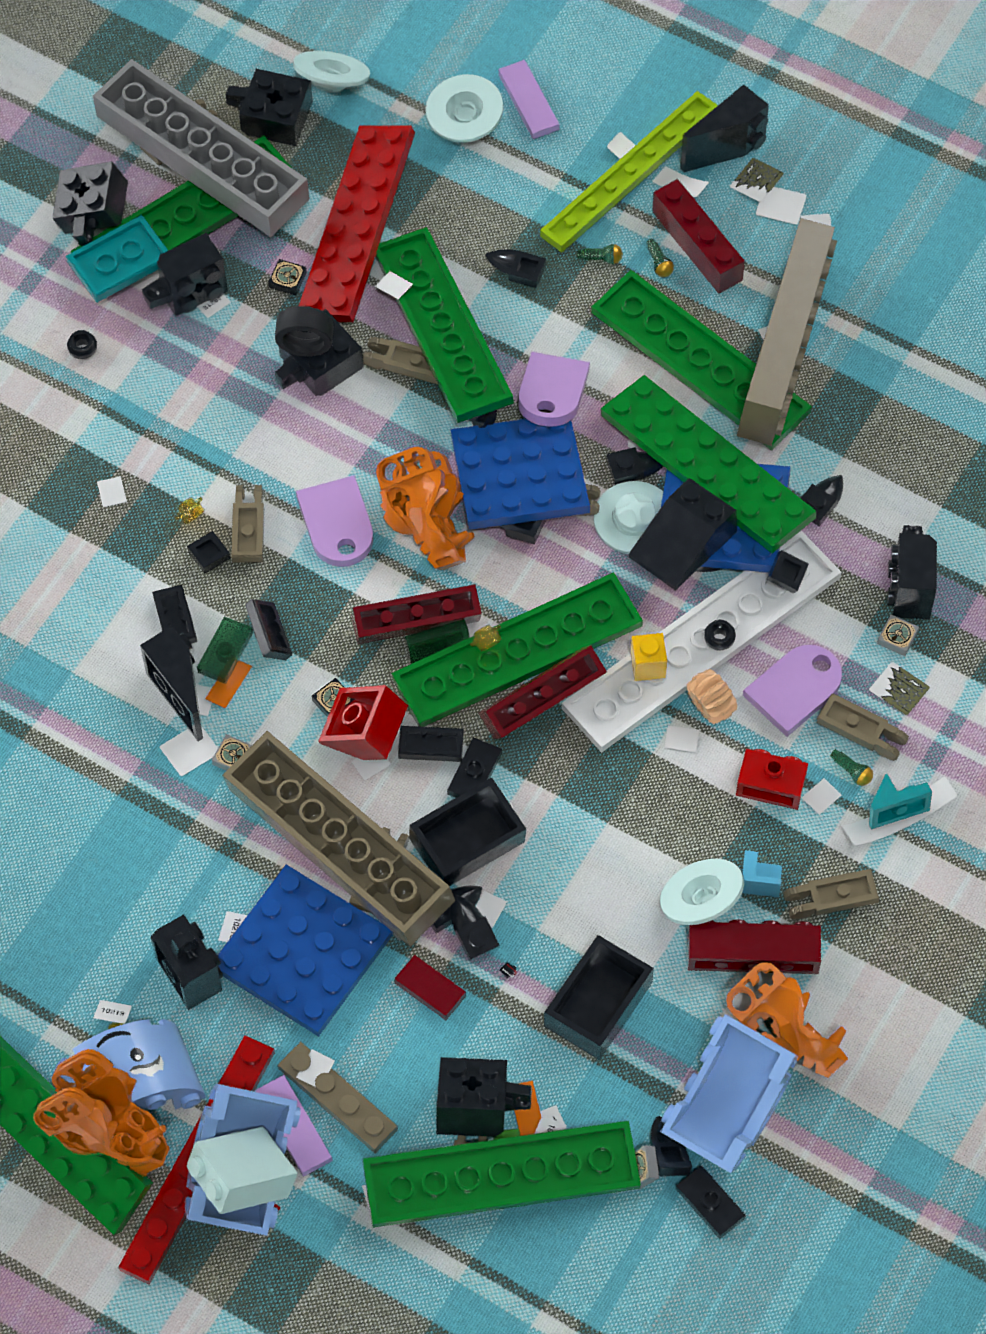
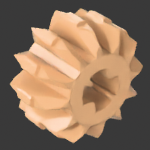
(711, 696)

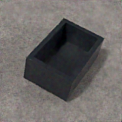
(467, 832)
(598, 997)

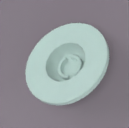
(331, 70)
(464, 108)
(626, 513)
(702, 891)

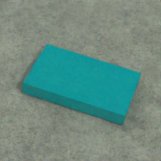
(117, 258)

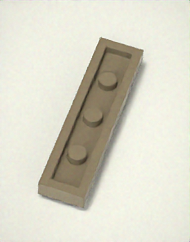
(340, 1100)

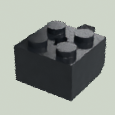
(272, 106)
(89, 200)
(188, 276)
(325, 370)
(912, 574)
(186, 961)
(475, 1097)

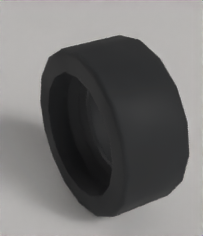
(304, 319)

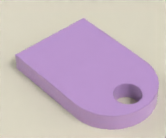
(552, 385)
(336, 518)
(794, 688)

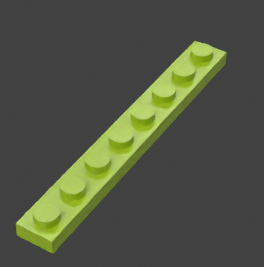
(625, 174)

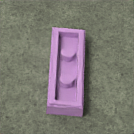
(528, 99)
(303, 1141)

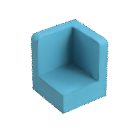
(760, 877)

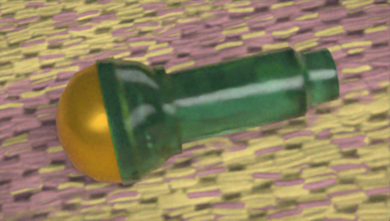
(611, 254)
(662, 265)
(860, 773)

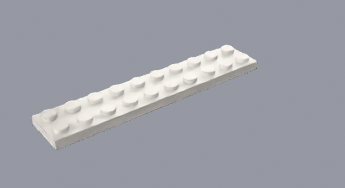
(749, 602)

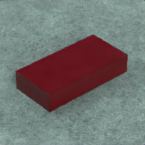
(430, 987)

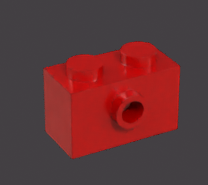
(772, 778)

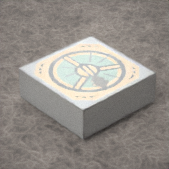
(898, 635)
(229, 752)
(647, 1165)

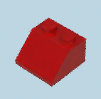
(365, 725)

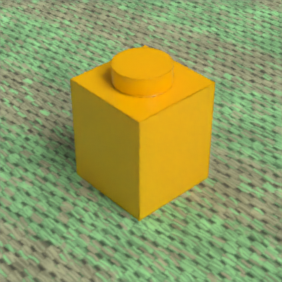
(648, 656)

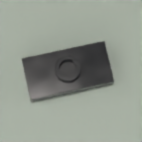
(174, 611)
(268, 629)
(431, 743)
(475, 767)
(710, 1202)

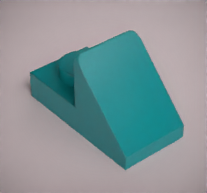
(896, 805)

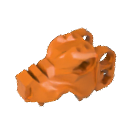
(423, 504)
(786, 1007)
(100, 1115)

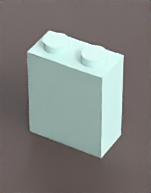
(241, 1170)

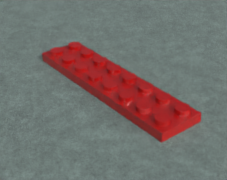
(357, 220)

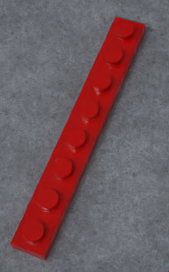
(168, 1208)

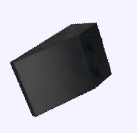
(726, 131)
(684, 534)
(171, 670)

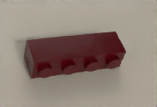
(698, 236)
(415, 613)
(542, 692)
(743, 945)

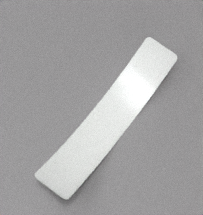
(621, 145)
(861, 833)

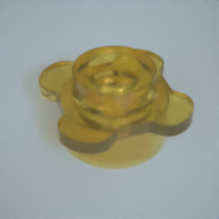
(189, 510)
(486, 637)

